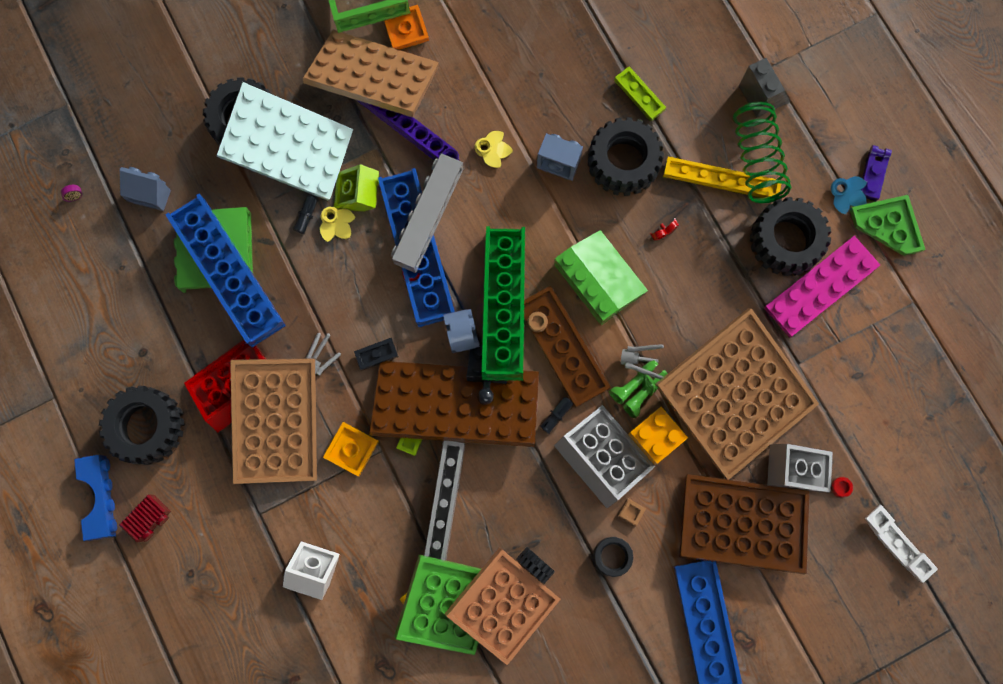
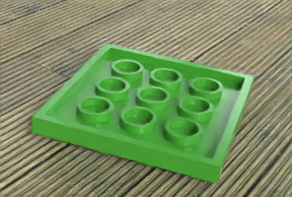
(430, 594)

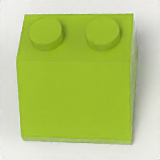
(356, 189)

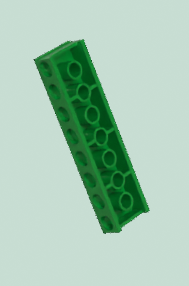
(504, 305)

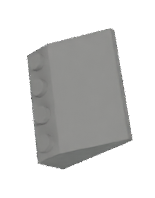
(604, 456)

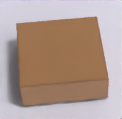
(632, 512)

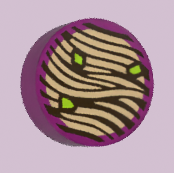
(71, 193)

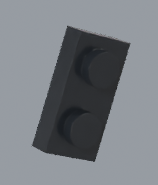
(376, 354)

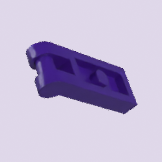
(875, 172)

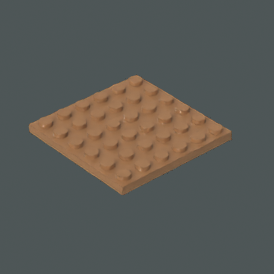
(737, 393)

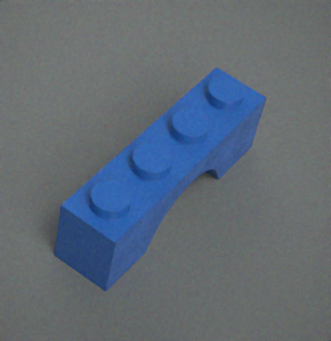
(100, 521)

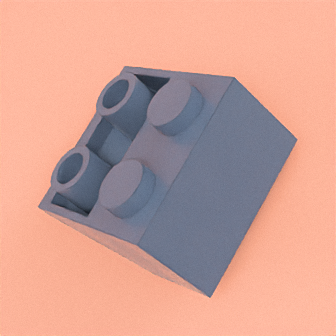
(143, 188)

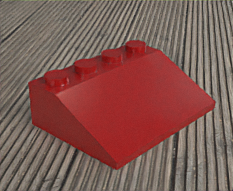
(212, 385)

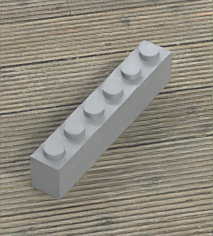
(427, 213)
(445, 500)

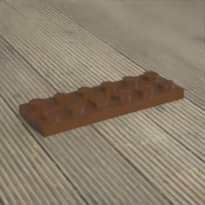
(566, 349)

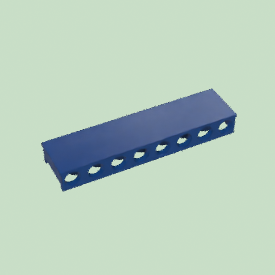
(226, 271)
(430, 291)

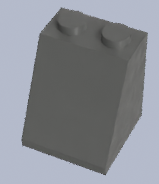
(763, 85)

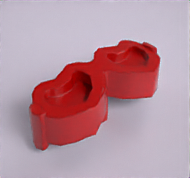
(665, 230)

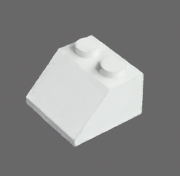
(310, 570)

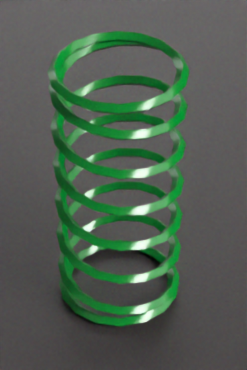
(755, 122)

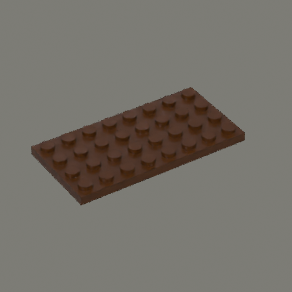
(444, 406)

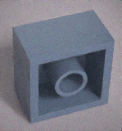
(559, 156)

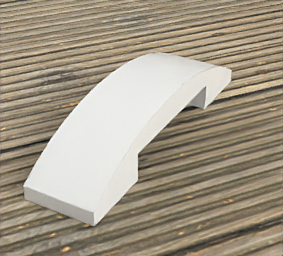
(899, 545)

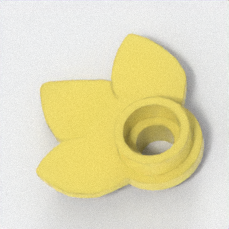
(496, 149)
(336, 226)

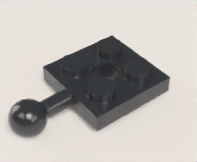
(474, 374)

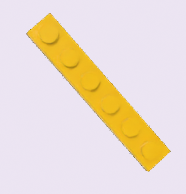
(717, 177)

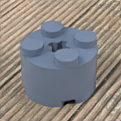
(461, 330)

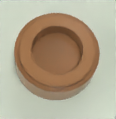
(537, 322)

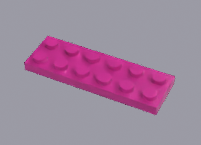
(822, 286)

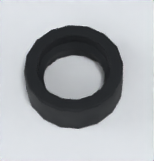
(628, 554)

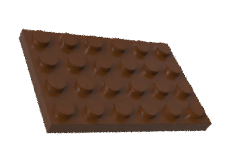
(745, 524)

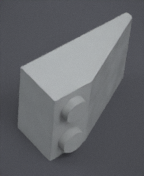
(799, 468)

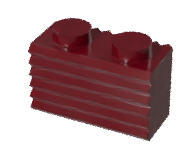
(145, 519)

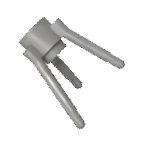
(630, 357)
(319, 370)

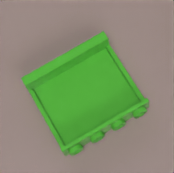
(238, 228)

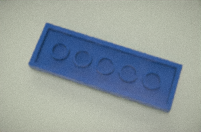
(707, 623)

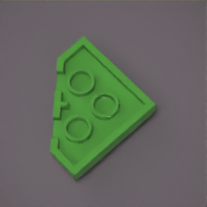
(890, 223)

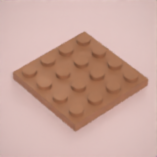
(502, 606)

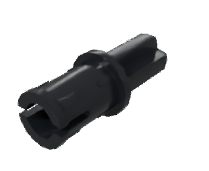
(305, 214)
(556, 415)

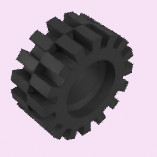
(535, 565)

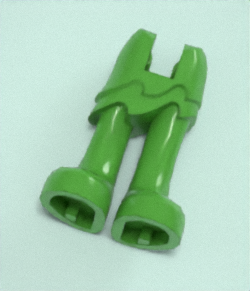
(633, 405)

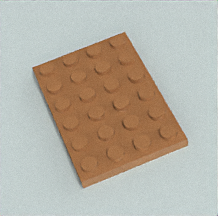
(371, 73)
(273, 420)

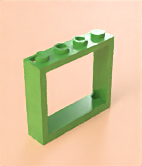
(368, 14)

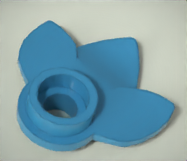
(851, 195)

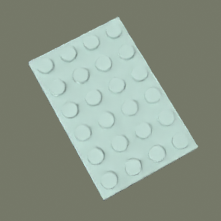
(284, 142)

